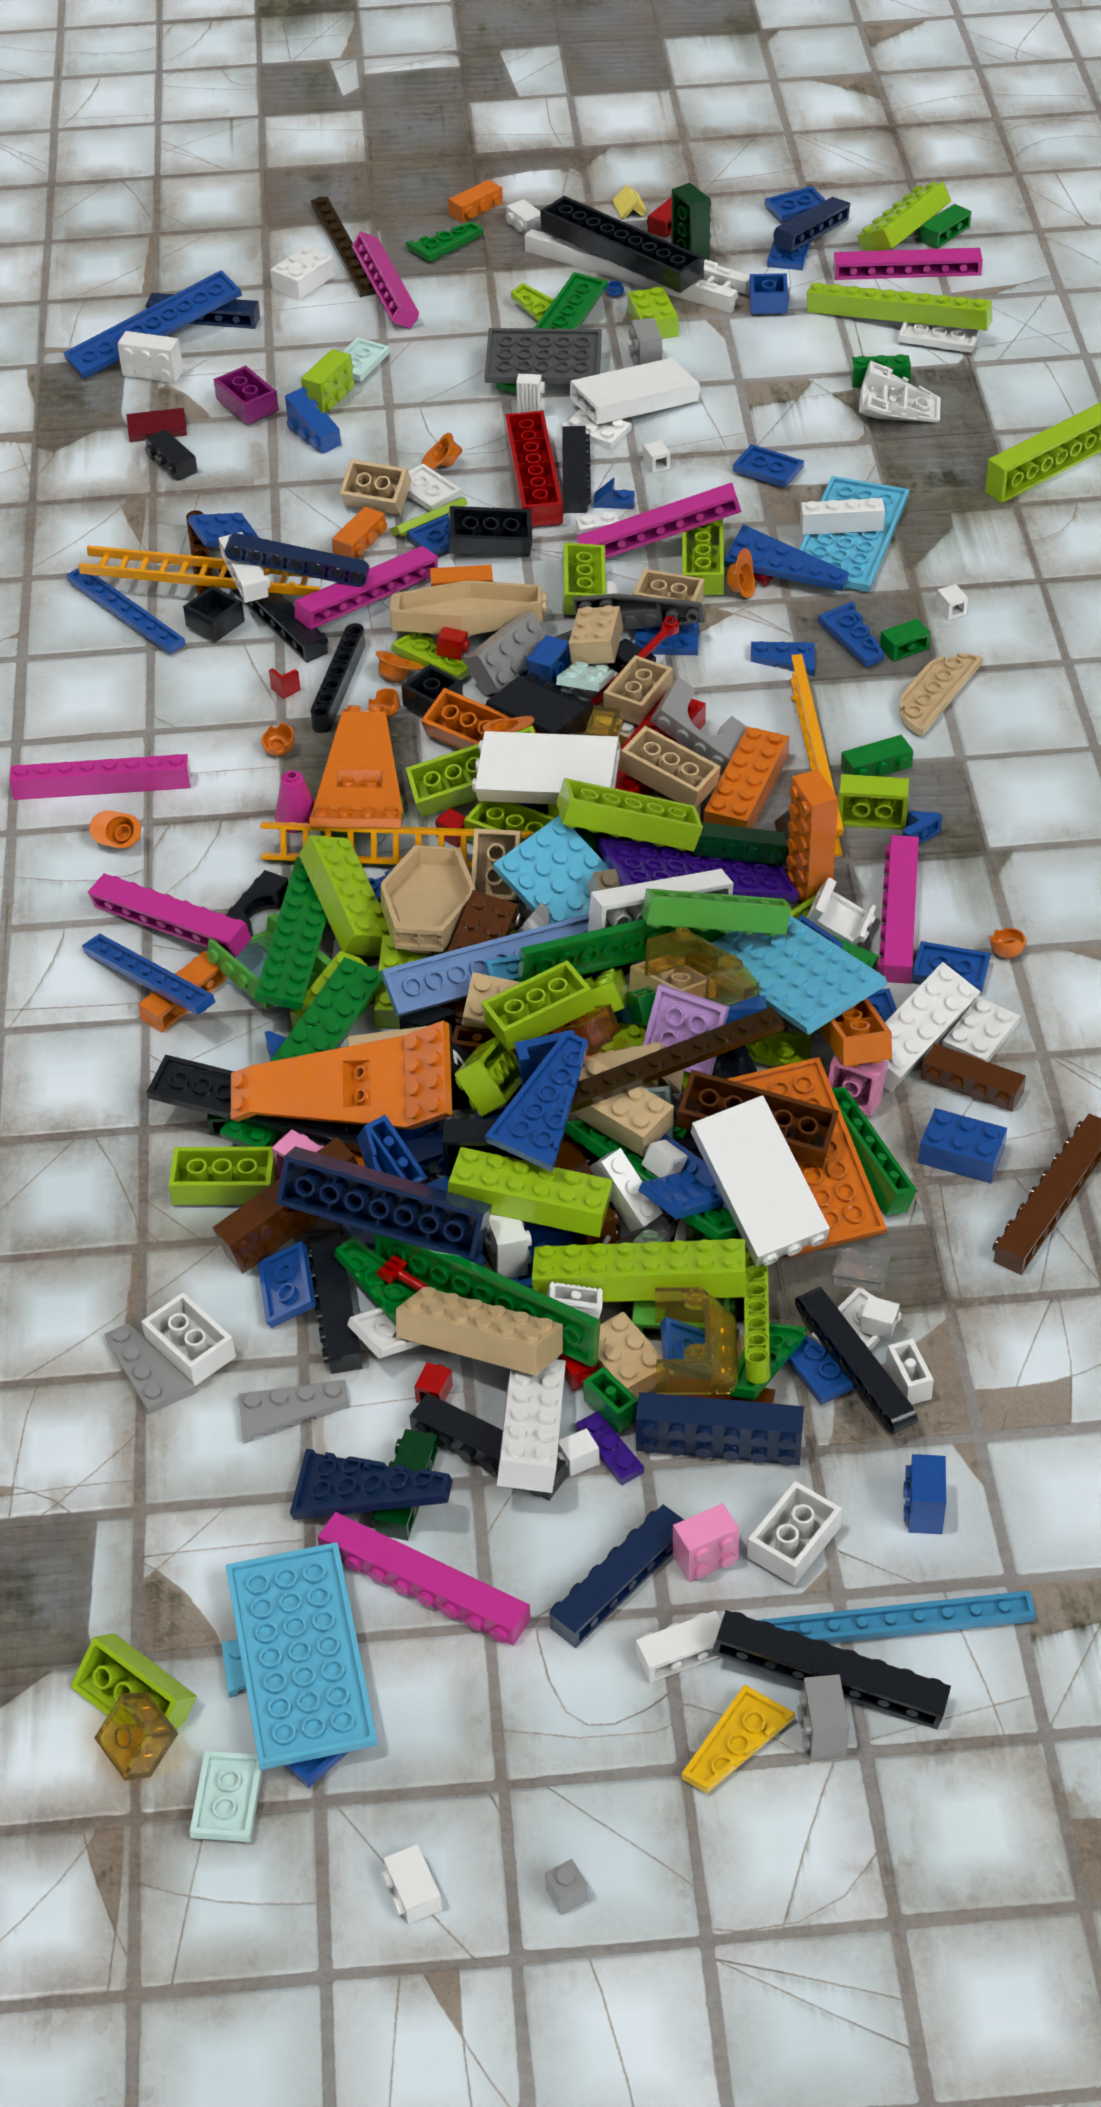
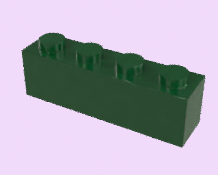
(742, 844)
(416, 1452)

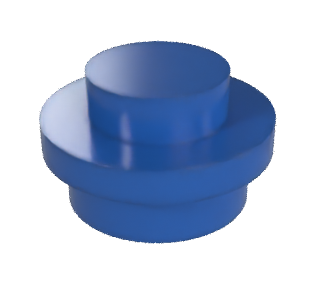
(615, 289)

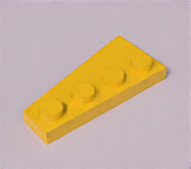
(738, 1734)

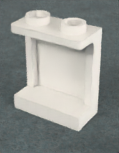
(840, 915)

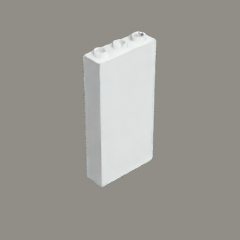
(634, 391)
(534, 765)
(760, 1181)

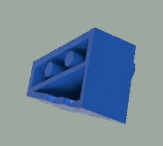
(386, 1151)

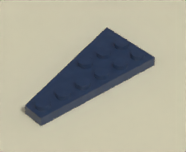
(362, 1485)

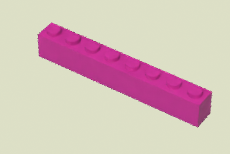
(907, 263)
(385, 280)
(664, 521)
(381, 582)
(100, 777)
(900, 909)
(169, 914)
(427, 1580)

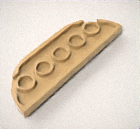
(935, 689)

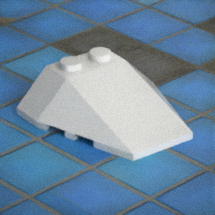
(893, 398)

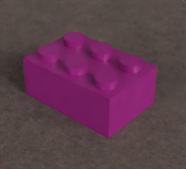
(246, 394)

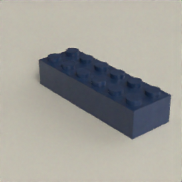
(719, 1428)

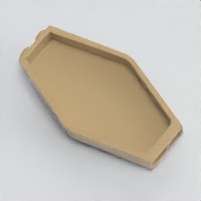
(465, 606)
(426, 898)

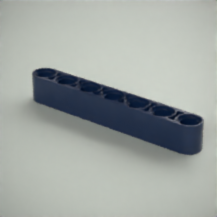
(285, 561)

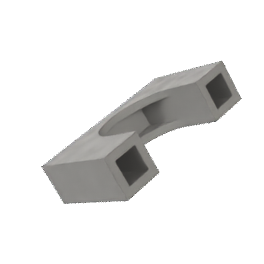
(674, 720)

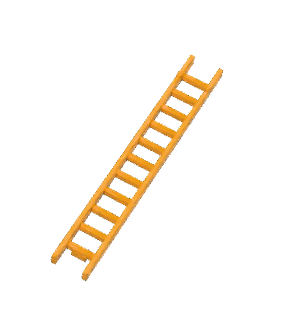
(181, 577)
(811, 730)
(373, 859)

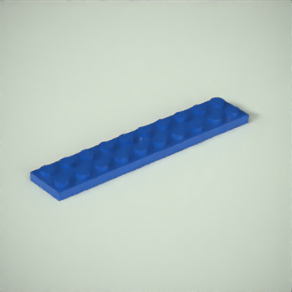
(156, 320)

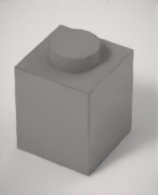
(566, 1886)

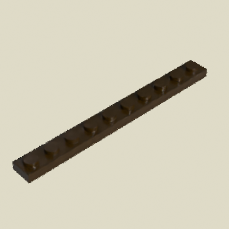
(342, 245)
(676, 1057)

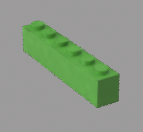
(715, 911)

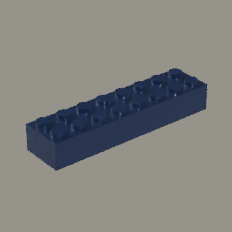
(383, 1203)

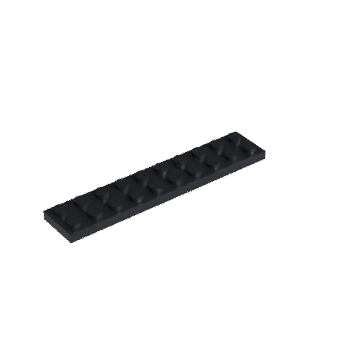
(209, 1091)

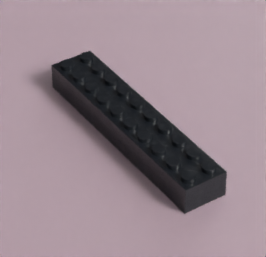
(622, 244)

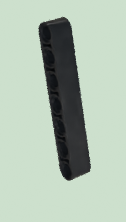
(337, 678)
(856, 1360)

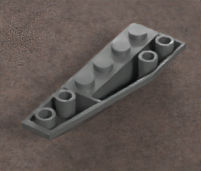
(643, 611)

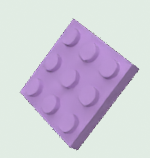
(682, 1016)

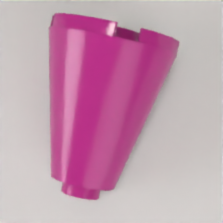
(293, 800)

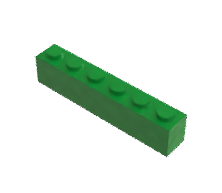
(886, 1177)

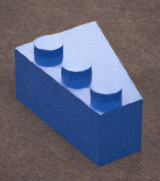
(310, 423)

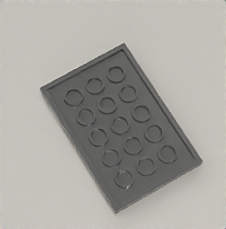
(553, 353)

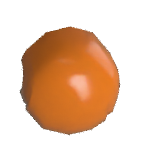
(388, 699)
(278, 740)
(1007, 942)

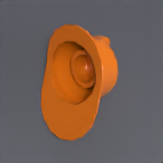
(442, 453)
(741, 576)
(395, 667)
(508, 725)
(115, 829)

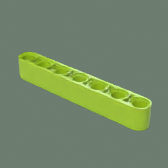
(757, 1323)

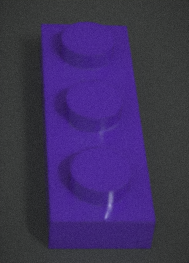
(612, 1449)

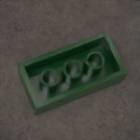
(691, 220)

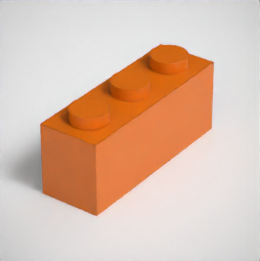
(475, 201)
(359, 533)
(449, 575)

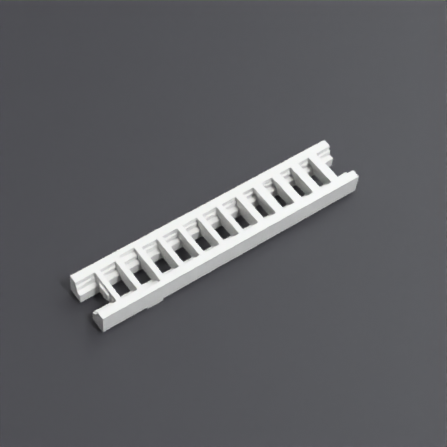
(716, 289)

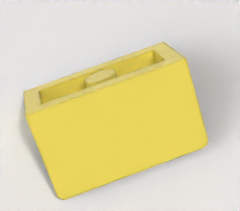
(627, 201)

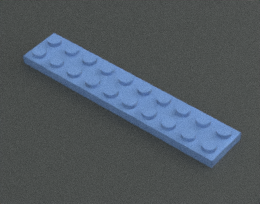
(449, 974)

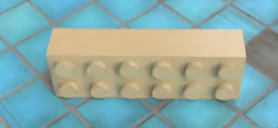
(479, 1330)

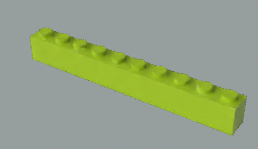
(899, 306)

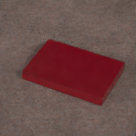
(148, 423)

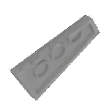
(148, 1371)
(271, 1409)

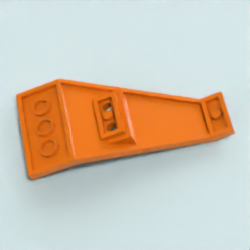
(360, 774)
(354, 1084)

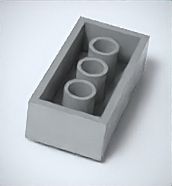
(505, 653)

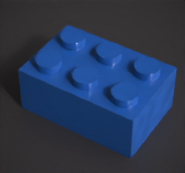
(962, 1145)

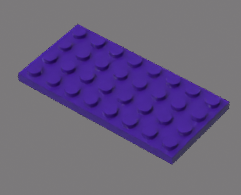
(647, 862)

